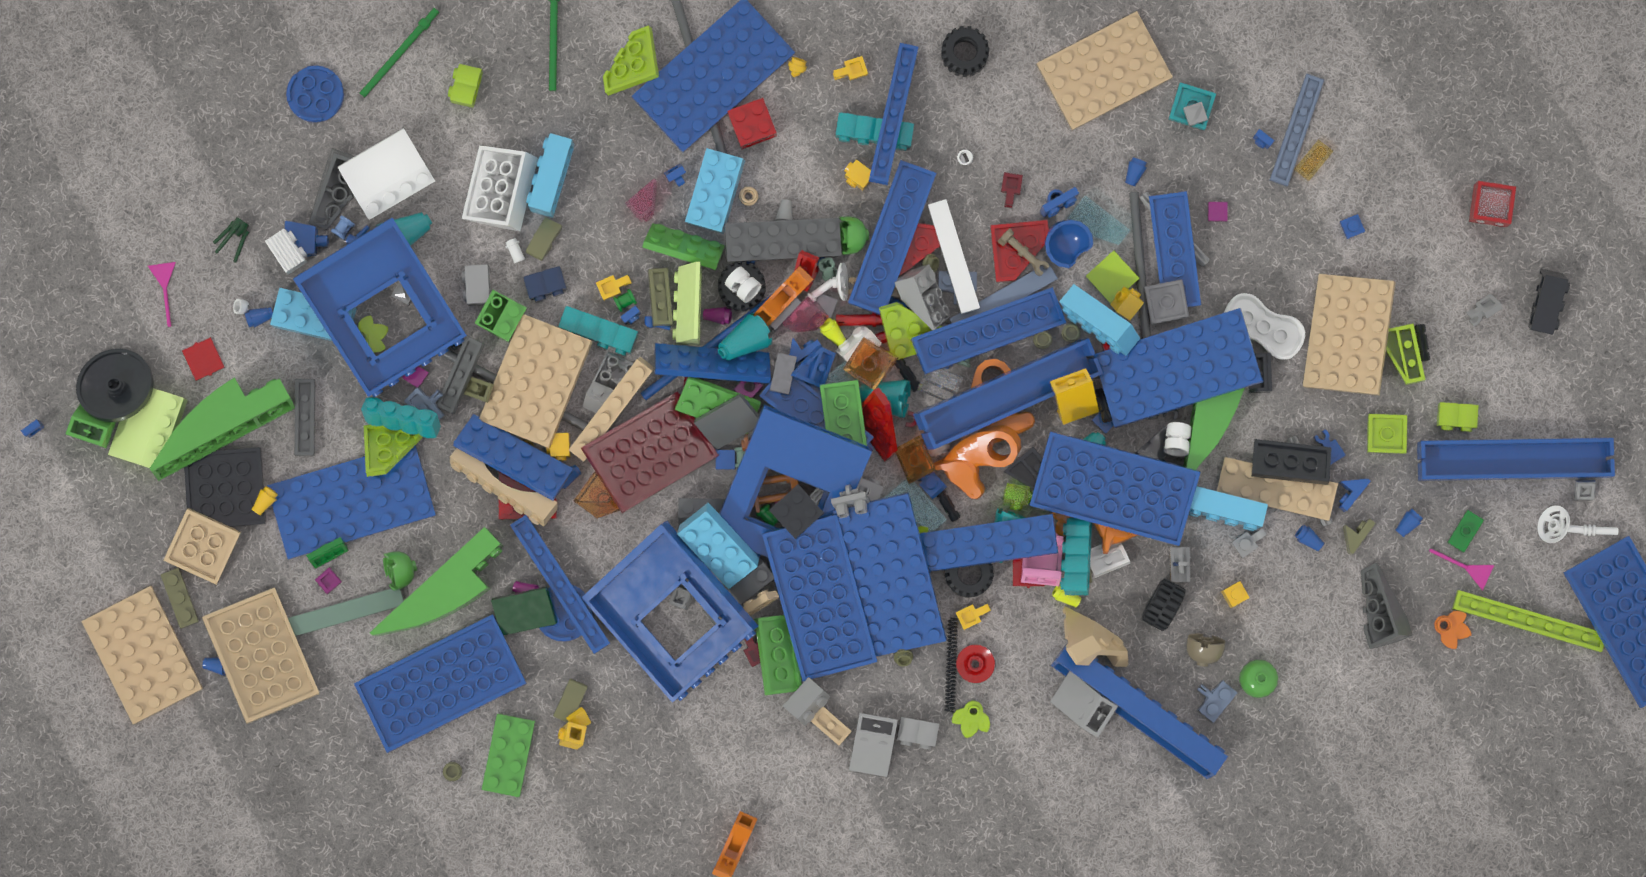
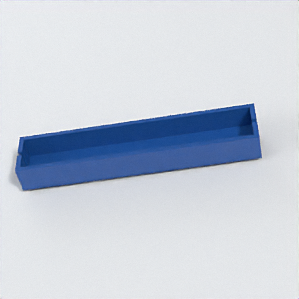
(1003, 395)
(1515, 459)
(1147, 715)

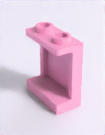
(1043, 569)

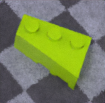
(1405, 354)

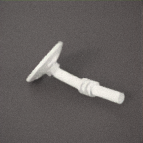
(839, 282)
(1562, 528)

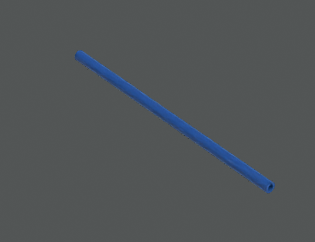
(666, 379)

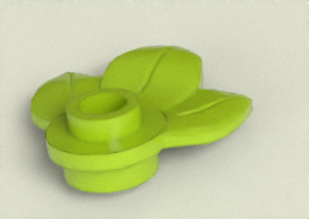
(373, 333)
(971, 722)

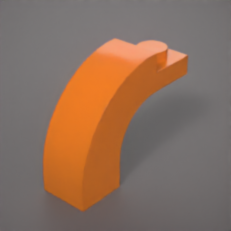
(784, 295)
(734, 845)

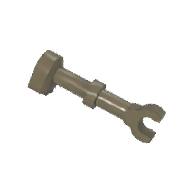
(1023, 251)

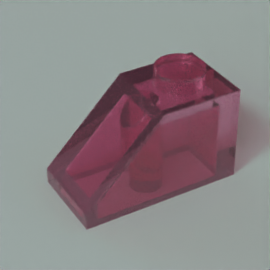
(644, 202)
(806, 316)

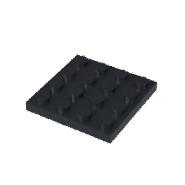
(226, 486)

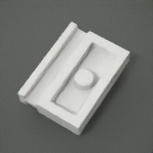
(1105, 563)

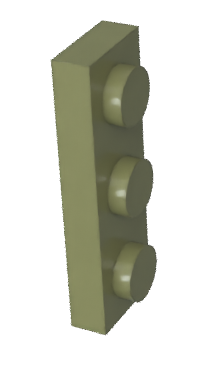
(660, 297)
(179, 598)

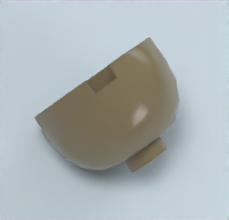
(1205, 649)

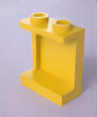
(1075, 396)

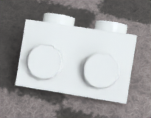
(848, 347)

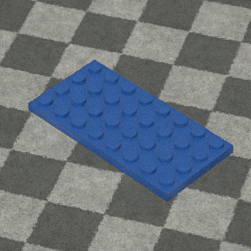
(713, 75)
(1179, 368)
(1114, 488)
(348, 503)
(892, 575)
(820, 598)
(1614, 598)
(440, 683)

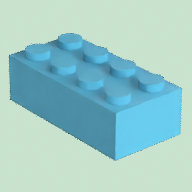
(551, 175)
(715, 190)
(295, 315)
(1099, 320)
(1229, 508)
(718, 545)

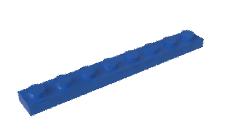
(893, 114)
(560, 584)

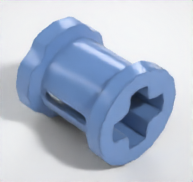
(342, 227)

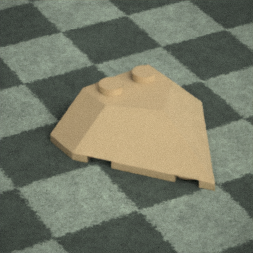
(1090, 639)

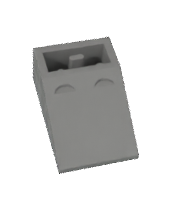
(923, 296)
(607, 378)
(1083, 704)
(873, 744)

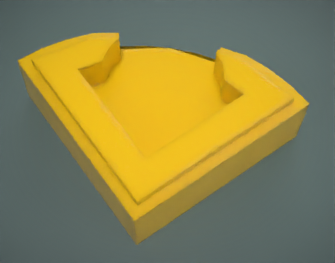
(579, 717)

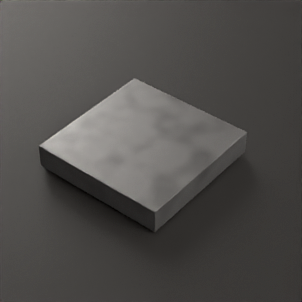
(1166, 301)

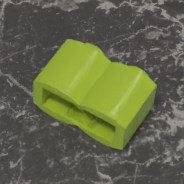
(465, 86)
(1457, 416)

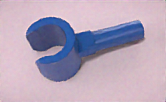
(350, 238)
(648, 322)

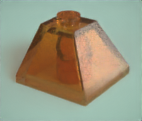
(870, 363)
(915, 459)
(596, 498)

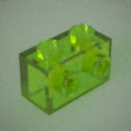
(1016, 496)

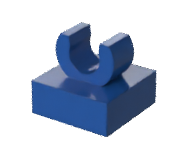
(675, 174)

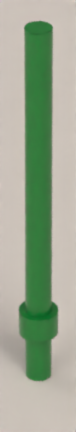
(423, 25)
(553, 45)

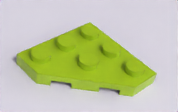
(635, 65)
(900, 327)
(385, 448)

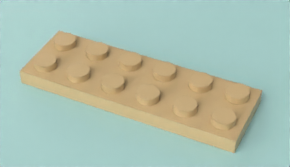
(1290, 496)

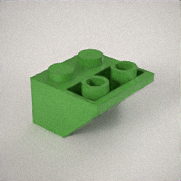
(500, 316)
(89, 429)

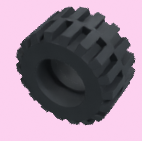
(965, 35)
(734, 301)
(970, 590)
(1163, 604)

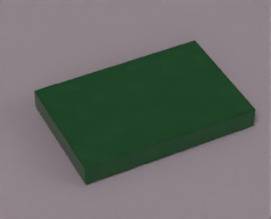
(524, 611)

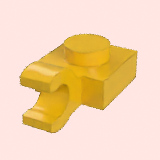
(853, 69)
(610, 286)
(970, 616)

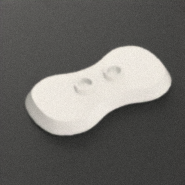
(1275, 332)

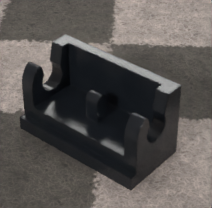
(1264, 364)

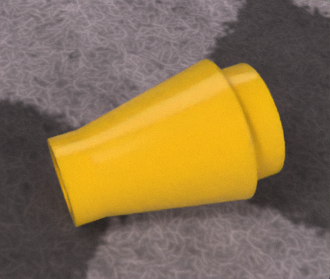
(264, 500)

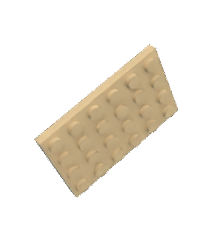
(1104, 70)
(1349, 334)
(536, 380)
(142, 655)
(260, 655)

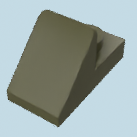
(479, 389)
(1354, 539)

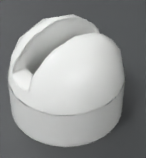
(961, 159)
(240, 306)

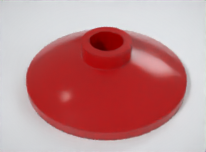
(985, 660)

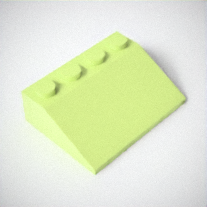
(688, 304)
(145, 433)

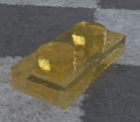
(1313, 160)

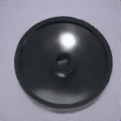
(114, 385)

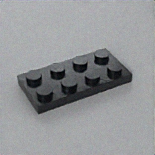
(1291, 462)

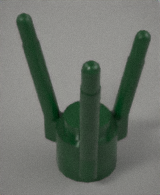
(236, 227)

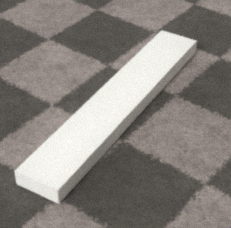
(953, 256)

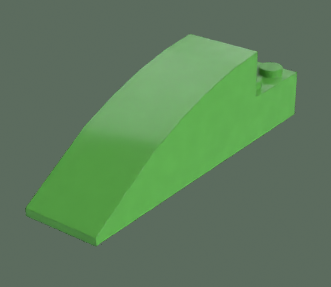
(219, 421)
(1208, 424)
(447, 589)

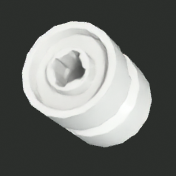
(743, 284)
(1177, 439)

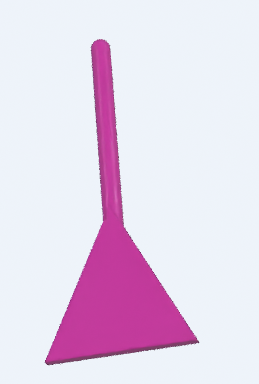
(163, 274)
(1479, 573)

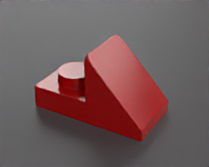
(809, 264)

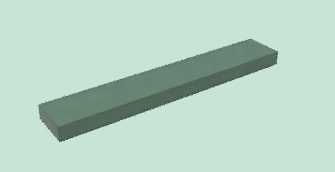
(346, 611)

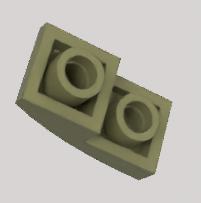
(543, 239)
(570, 699)

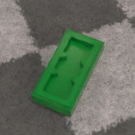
(1465, 531)
(327, 552)

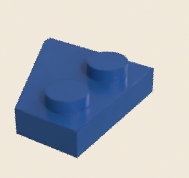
(815, 367)

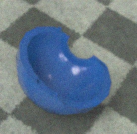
(1067, 241)

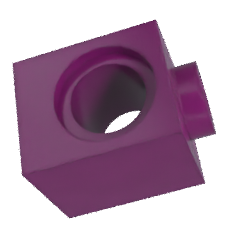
(740, 389)

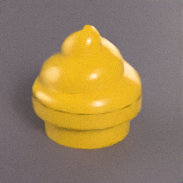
(797, 66)

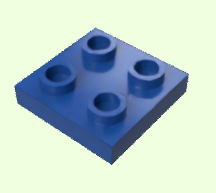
(1065, 200)

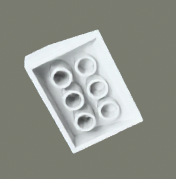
(386, 174)
(500, 187)

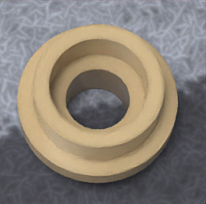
(744, 191)

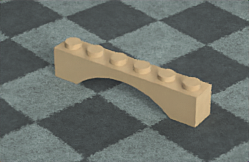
(613, 405)
(532, 504)

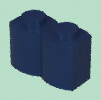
(545, 283)

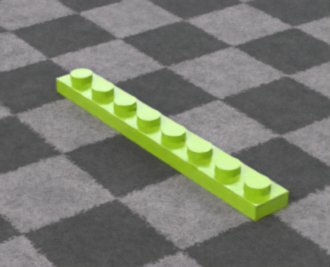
(1527, 620)

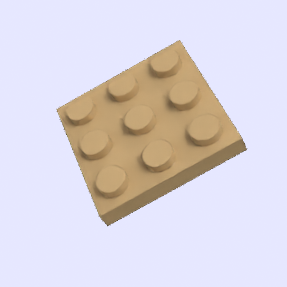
(202, 546)

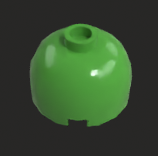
(853, 235)
(399, 569)
(1258, 678)

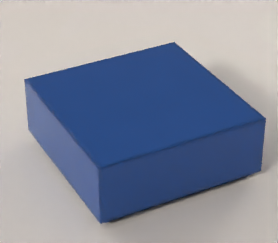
(32, 428)
(725, 460)

